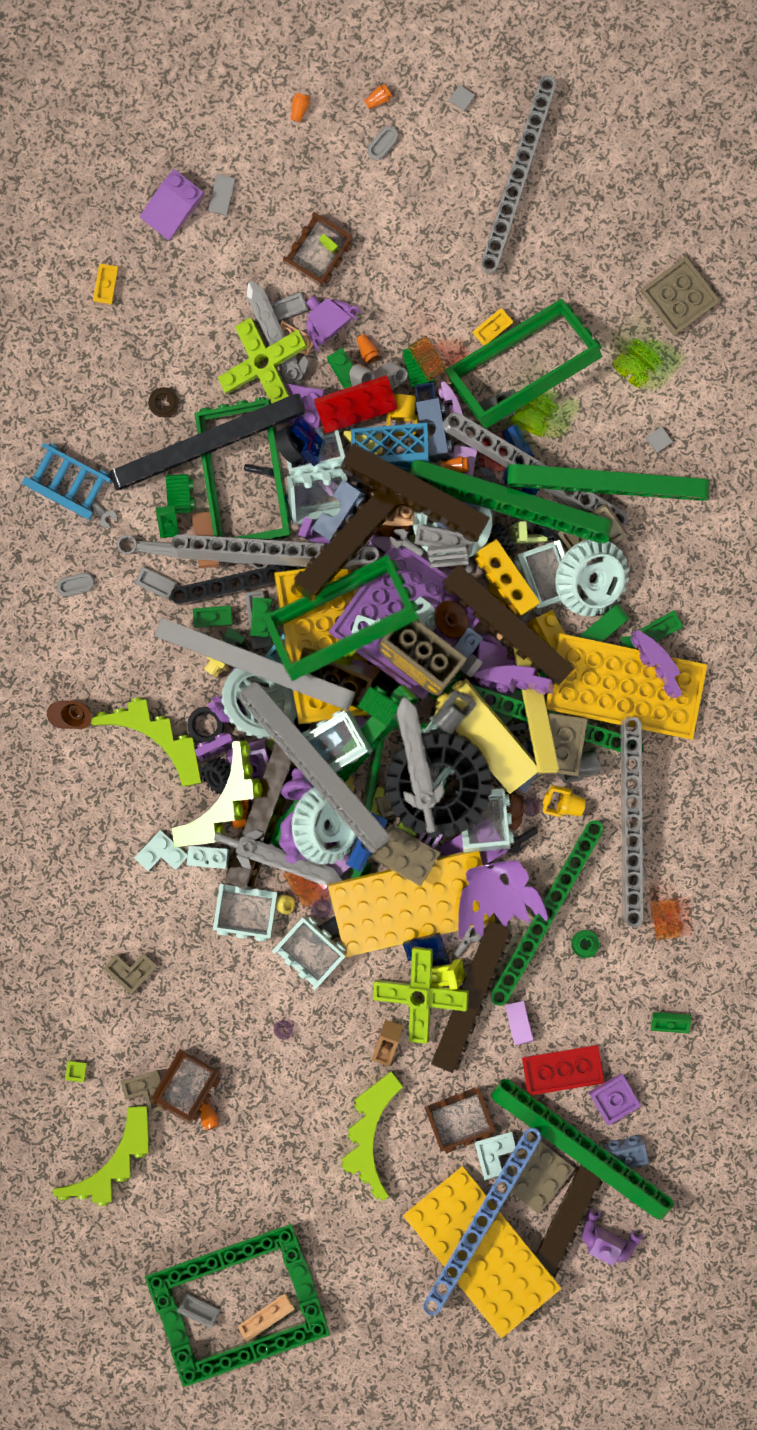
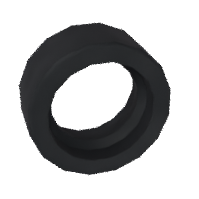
(289, 445)
(191, 725)

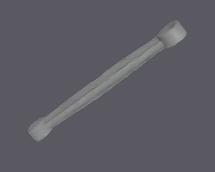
(163, 549)

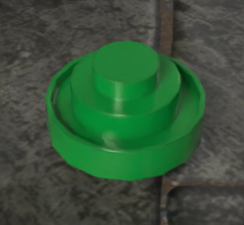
(585, 944)

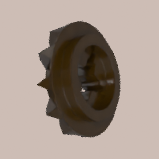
(160, 394)

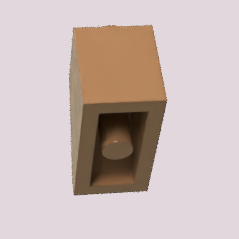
(387, 1043)

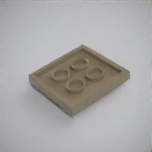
(680, 296)
(541, 1176)

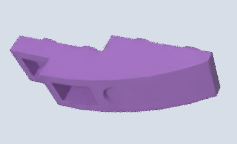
(653, 654)
(508, 677)

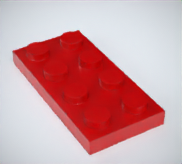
(356, 404)
(562, 1070)

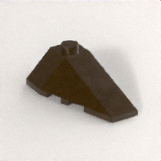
(348, 674)

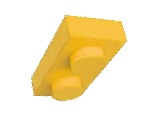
(105, 284)
(492, 327)

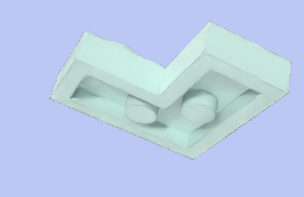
(160, 847)
(489, 1153)

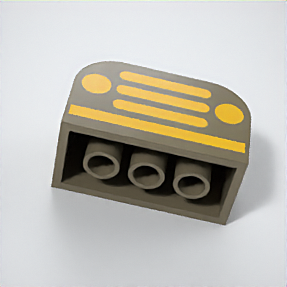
(422, 656)

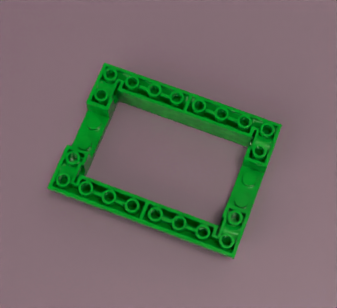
(197, 1370)

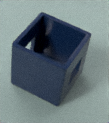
(420, 389)

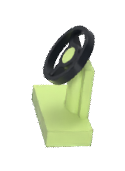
(519, 534)

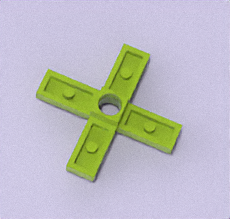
(257, 351)
(420, 981)

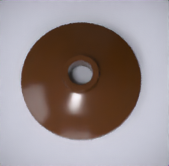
(456, 616)

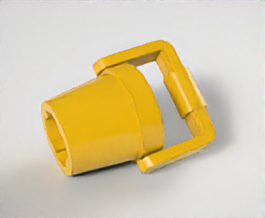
(567, 805)

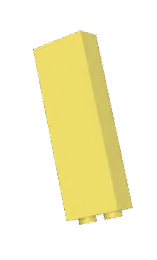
(502, 750)

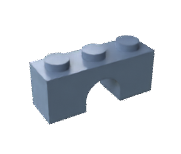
(432, 413)
(350, 499)

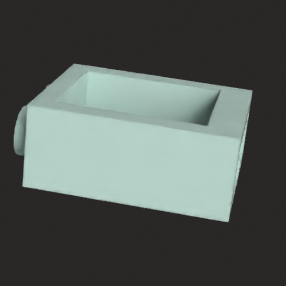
(200, 855)

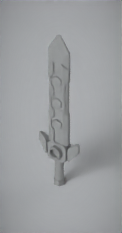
(264, 313)
(418, 767)
(275, 857)

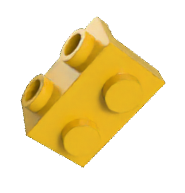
(547, 628)

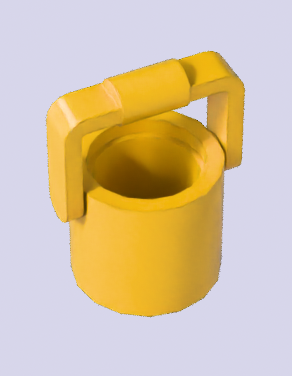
(405, 412)

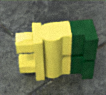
(231, 637)

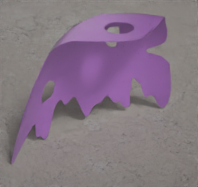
(497, 897)

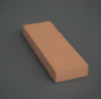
(203, 527)

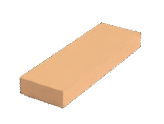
(266, 1317)

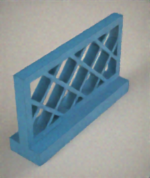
(403, 460)

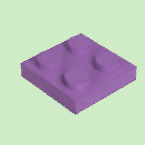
(221, 743)
(614, 1099)

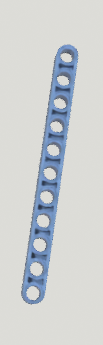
(474, 1227)

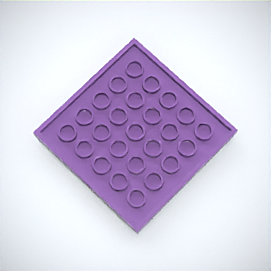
(381, 599)

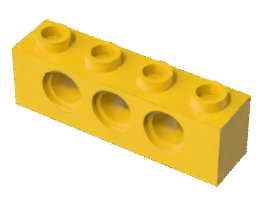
(506, 568)

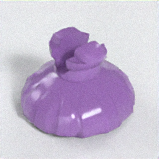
(297, 786)

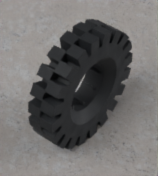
(470, 798)

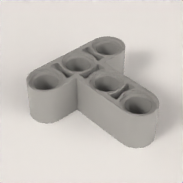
(395, 373)

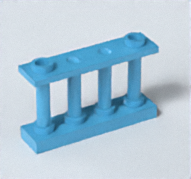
(51, 491)

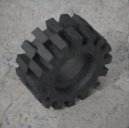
(504, 538)
(216, 774)

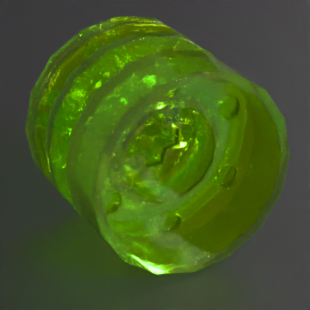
(640, 359)
(532, 416)

